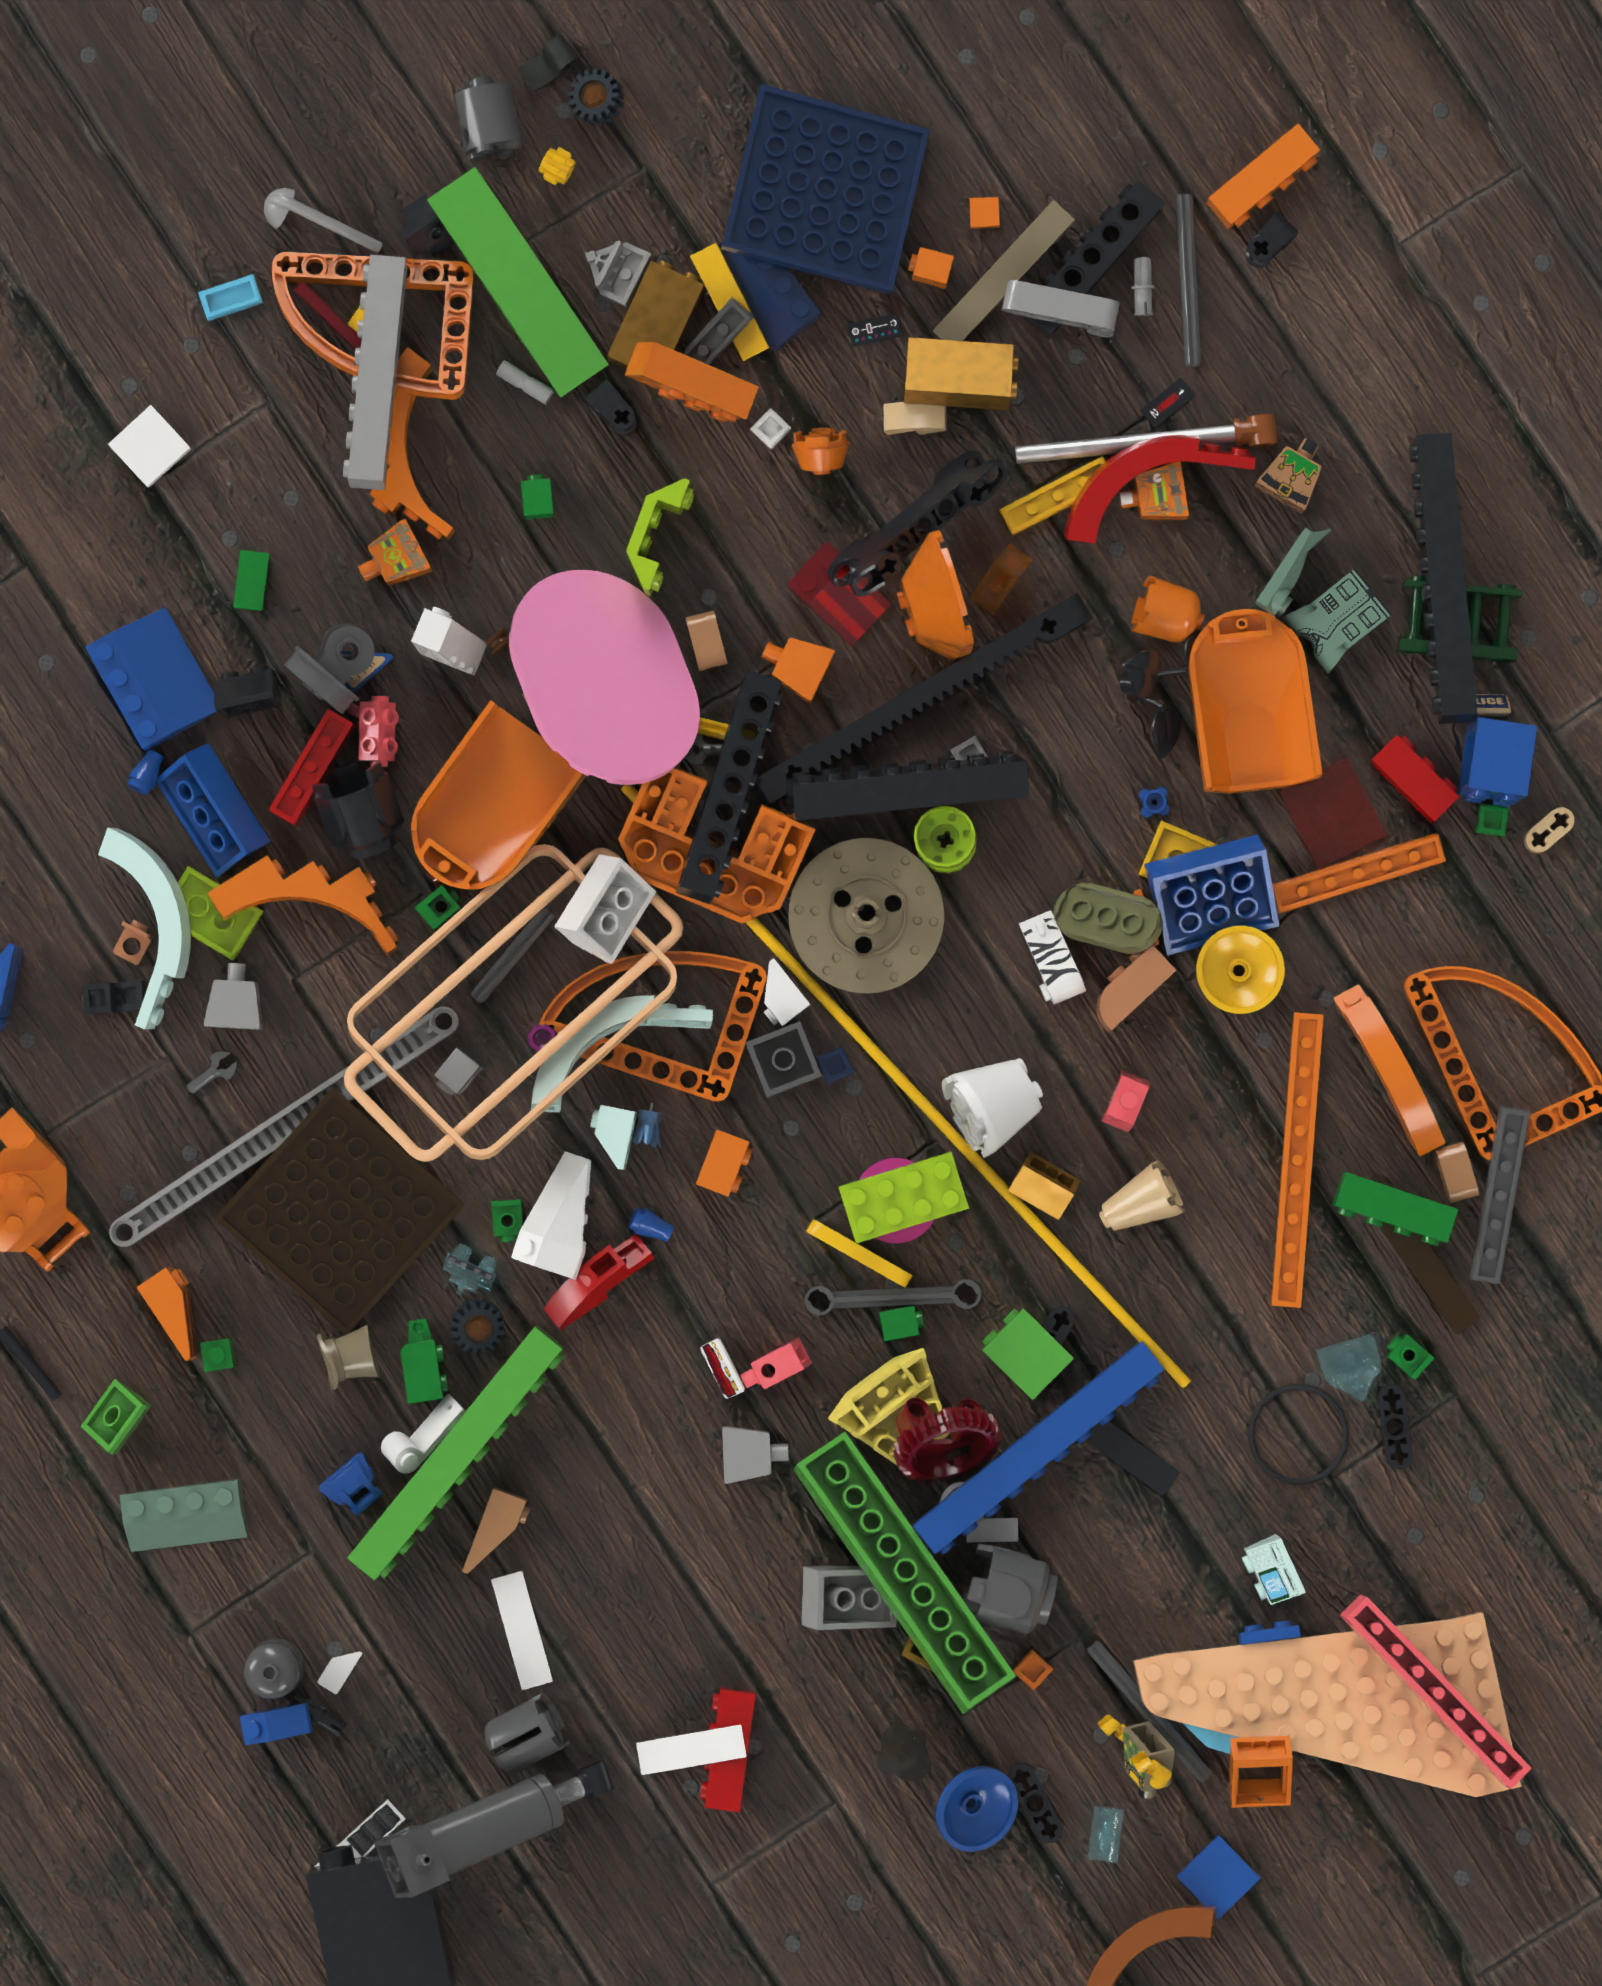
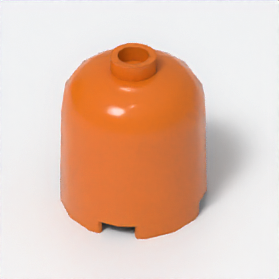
(1167, 611)

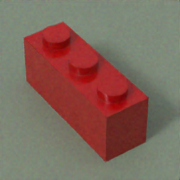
(1415, 778)

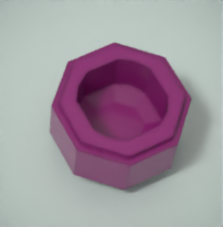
(540, 1036)

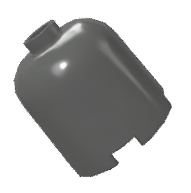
(274, 1668)

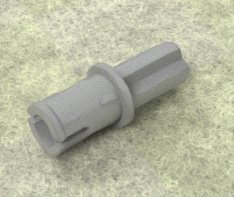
(1142, 286)

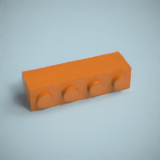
(1263, 176)

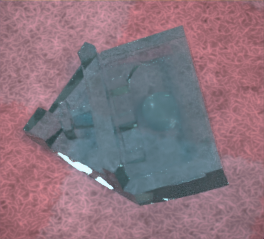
(1351, 1365)

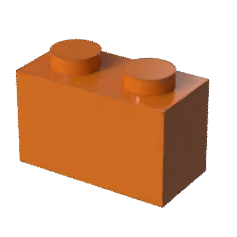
(723, 1163)

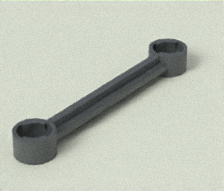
(893, 1297)

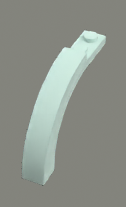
(169, 912)
(608, 1021)

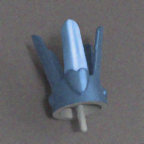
(649, 1126)

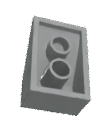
(842, 1600)

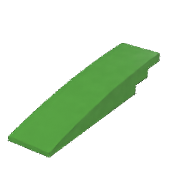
(517, 282)

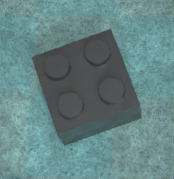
(783, 1059)

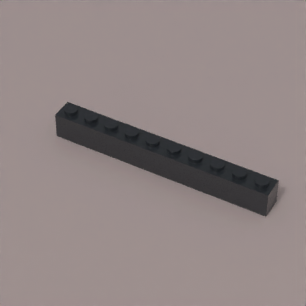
(1444, 578)

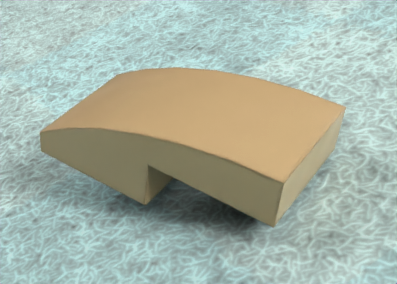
(906, 417)

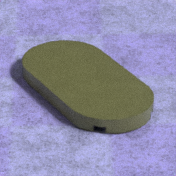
(1108, 918)

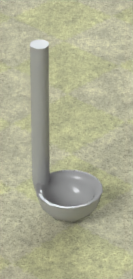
(282, 200)

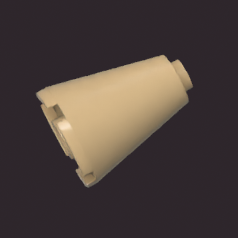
(1143, 1200)

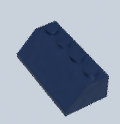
(773, 297)

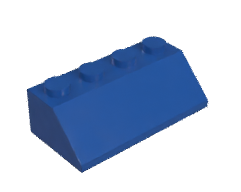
(212, 810)

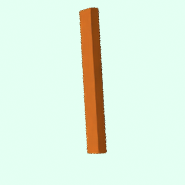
(1358, 872)

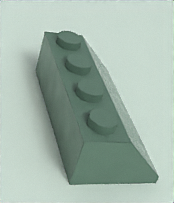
(184, 1515)

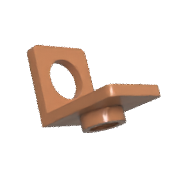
(133, 930)

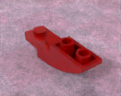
(595, 1279)

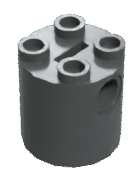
(487, 118)

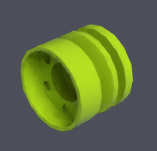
(937, 824)

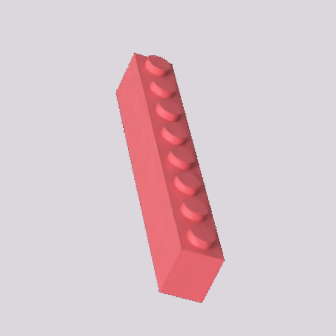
(1435, 1691)

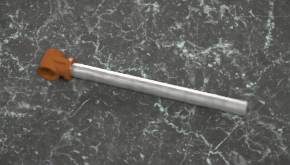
(1255, 431)

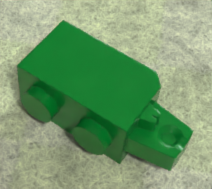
(422, 1364)

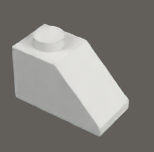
(782, 996)

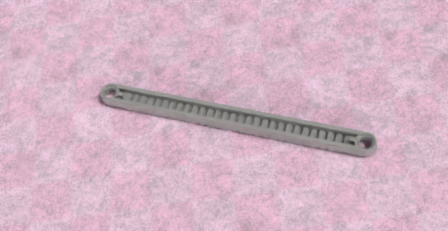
(270, 1134)

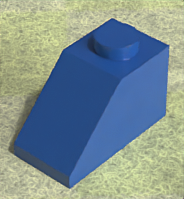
(276, 1723)

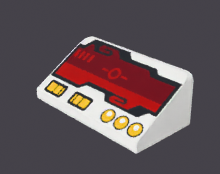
(722, 1368)

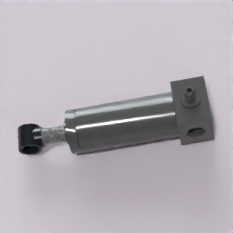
(431, 1852)

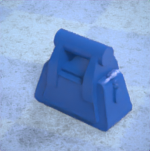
(349, 1480)

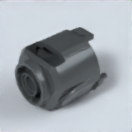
(1012, 1591)

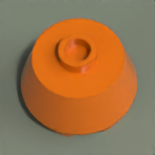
(821, 450)

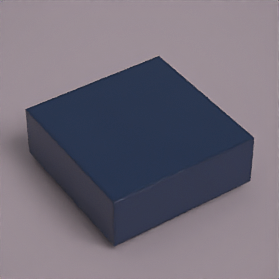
(835, 1065)

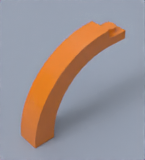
(1392, 1069)

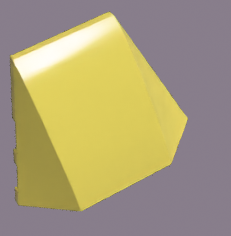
(874, 1403)

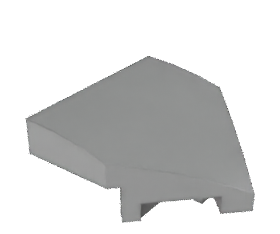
(619, 271)

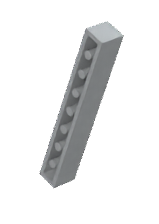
(377, 372)

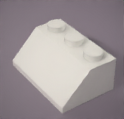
(605, 908)

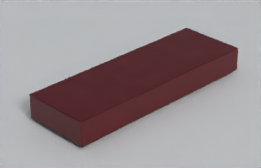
(328, 315)

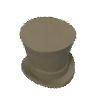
(348, 1356)

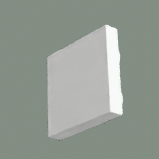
(149, 446)

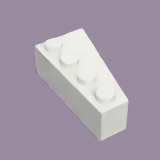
(447, 641)

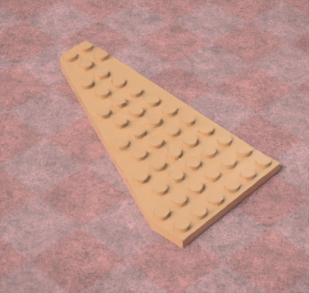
(1339, 1699)

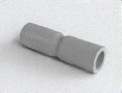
(528, 384)

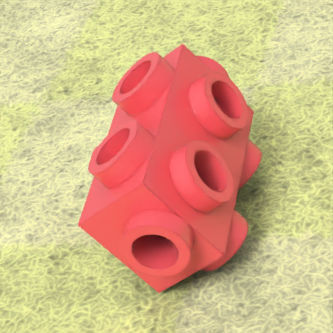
(376, 729)

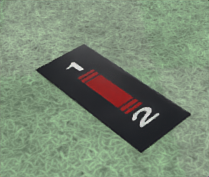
(1167, 402)

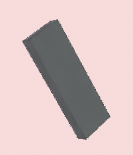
(719, 332)

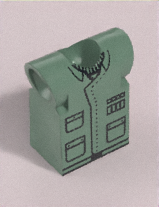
(1338, 619)

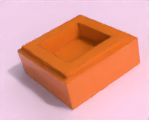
(984, 212)
(1032, 1669)

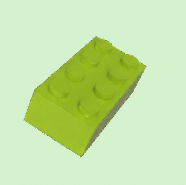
(903, 1197)

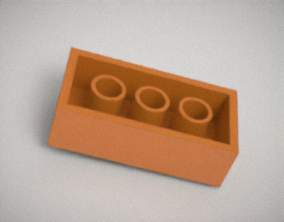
(692, 381)

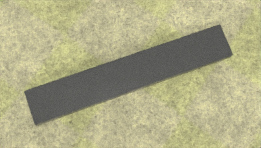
(1499, 1195)

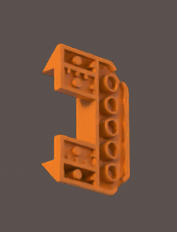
(659, 842)

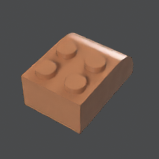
(1131, 986)

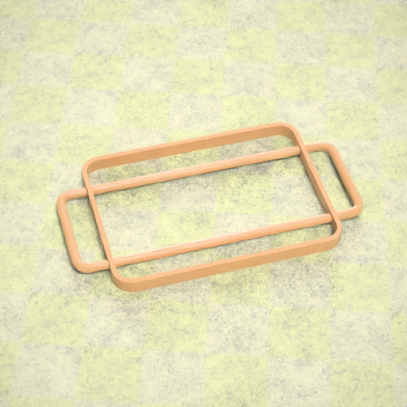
(454, 1135)

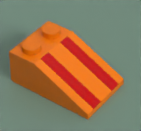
(171, 1304)

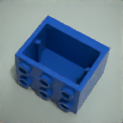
(1496, 761)

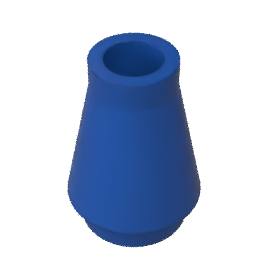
(145, 773)
(648, 1224)

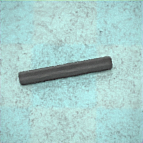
(512, 955)

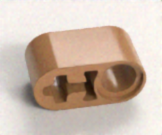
(706, 640)
(1456, 1172)

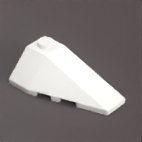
(556, 1223)

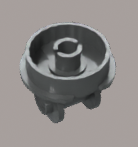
(331, 670)

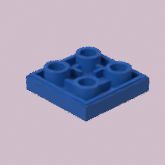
(1218, 1876)

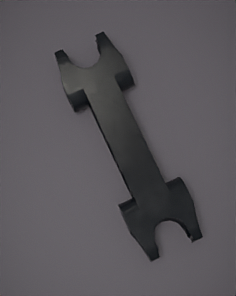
(882, 554)

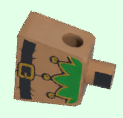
(1292, 476)

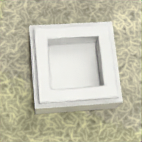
(770, 429)

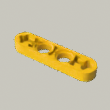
(859, 1253)

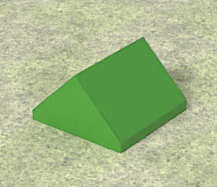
(115, 1417)

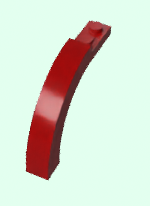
(1130, 462)

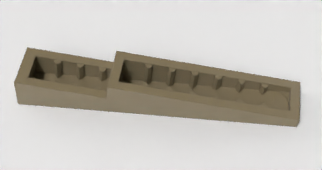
(1012, 265)

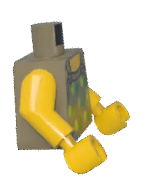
(1146, 1754)

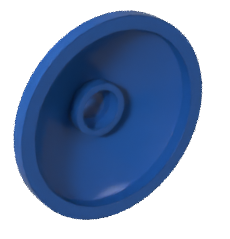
(987, 1814)

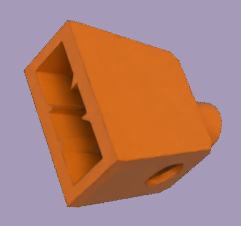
(799, 666)

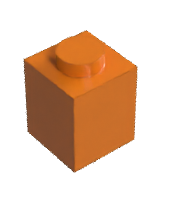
(931, 267)

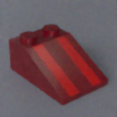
(836, 606)

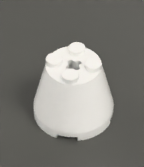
(992, 1103)

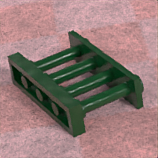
(1499, 652)

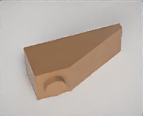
(498, 1522)

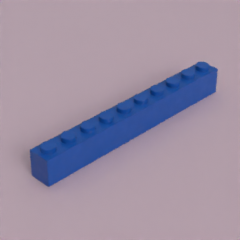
(1037, 1448)

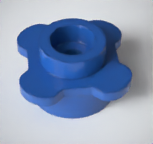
(1150, 809)

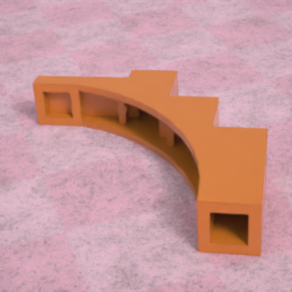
(400, 486)
(264, 884)

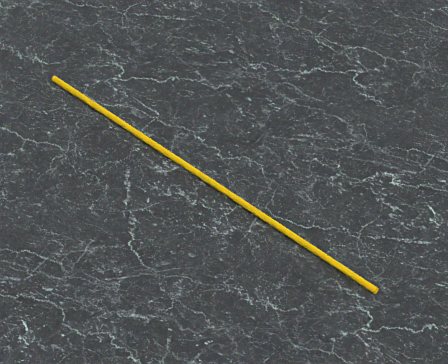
(959, 1142)

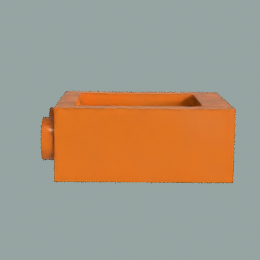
(1260, 1752)

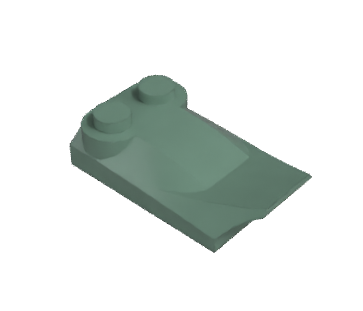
(1275, 597)

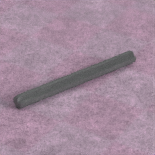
(1188, 280)
(1131, 1691)

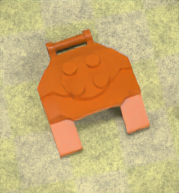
(33, 1193)

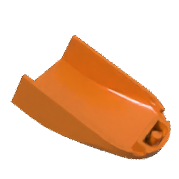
(490, 802)

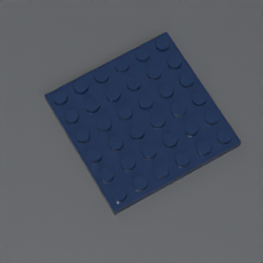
(825, 189)

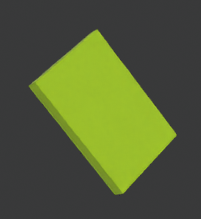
(206, 922)

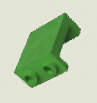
(1026, 1352)

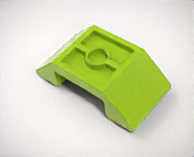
(670, 498)

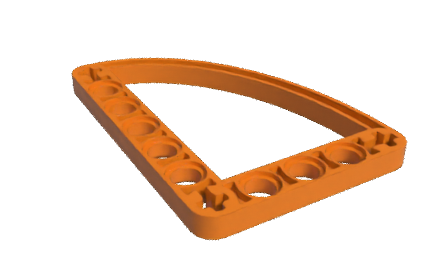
(417, 267)
(649, 1059)
(1466, 1076)

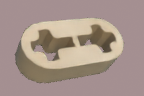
(1554, 835)

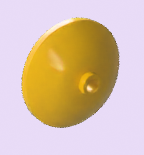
(1261, 965)

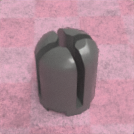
(519, 1721)

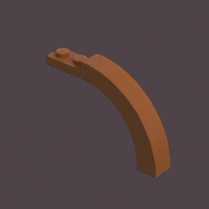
(1158, 1927)

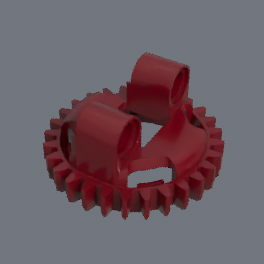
(925, 1457)

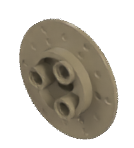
(870, 874)

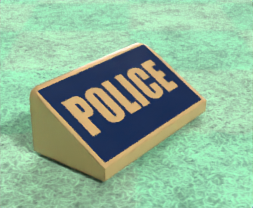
(1492, 705)

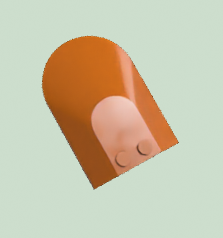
(935, 601)
(1252, 705)

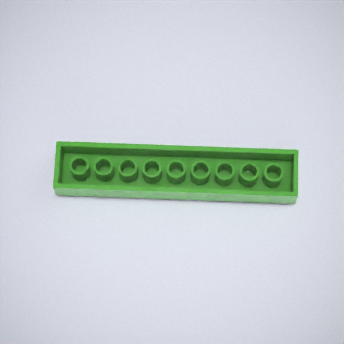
(455, 1453)
(904, 1572)

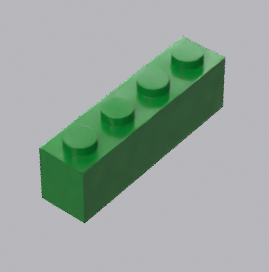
(1394, 1207)

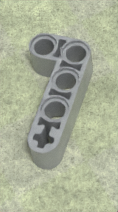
(1062, 307)

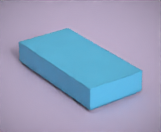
(230, 297)

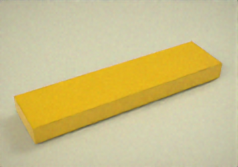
(721, 288)
(1048, 499)

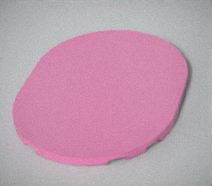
(604, 677)

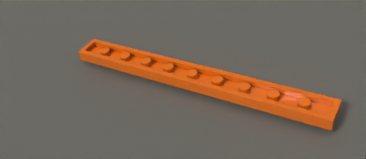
(1297, 1160)

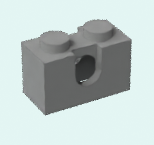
(457, 1072)

